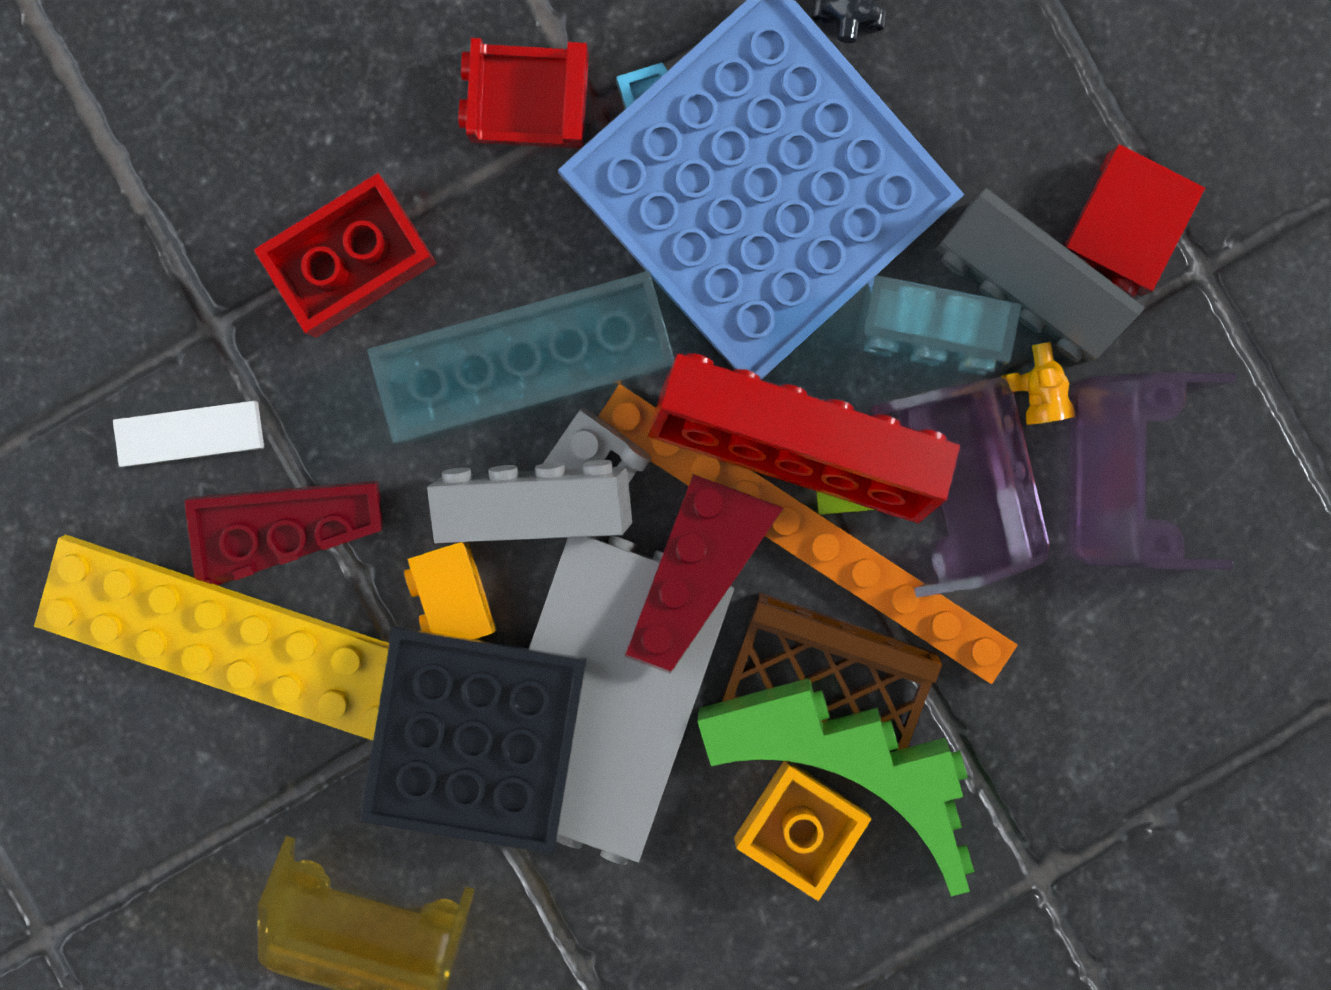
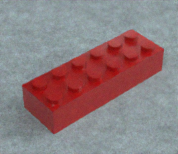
(803, 439)

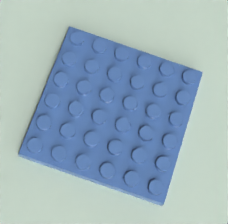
(761, 183)

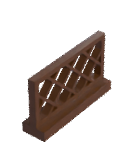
(843, 640)

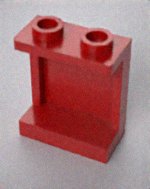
(525, 94)
(1133, 220)

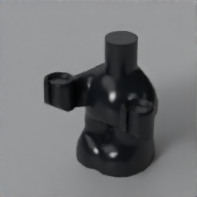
(850, 15)

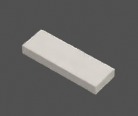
(188, 434)

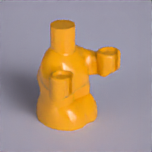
(1046, 388)

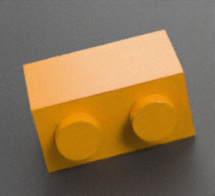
(450, 592)

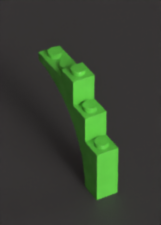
(789, 727)

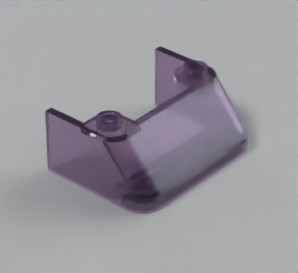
(1110, 470)
(992, 495)

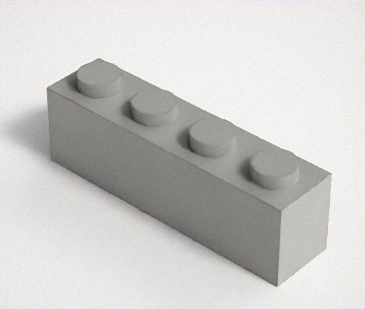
(530, 503)

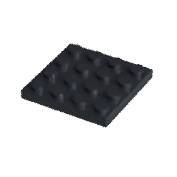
(473, 739)

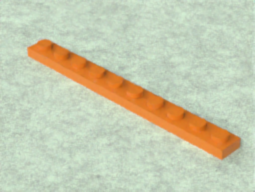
(827, 548)

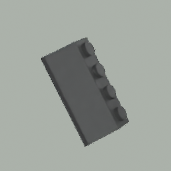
(1031, 268)

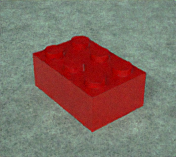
(345, 256)

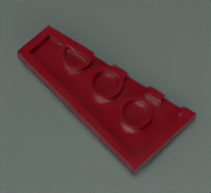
(260, 529)
(701, 560)

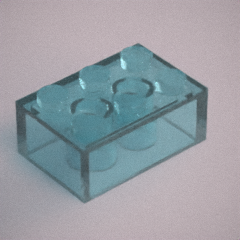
(936, 325)

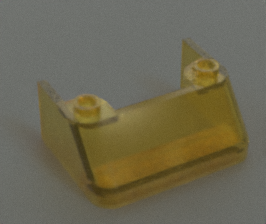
(351, 939)

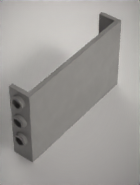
(627, 710)

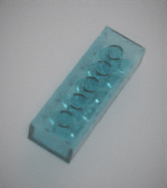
(521, 358)

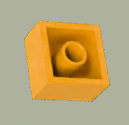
(801, 829)

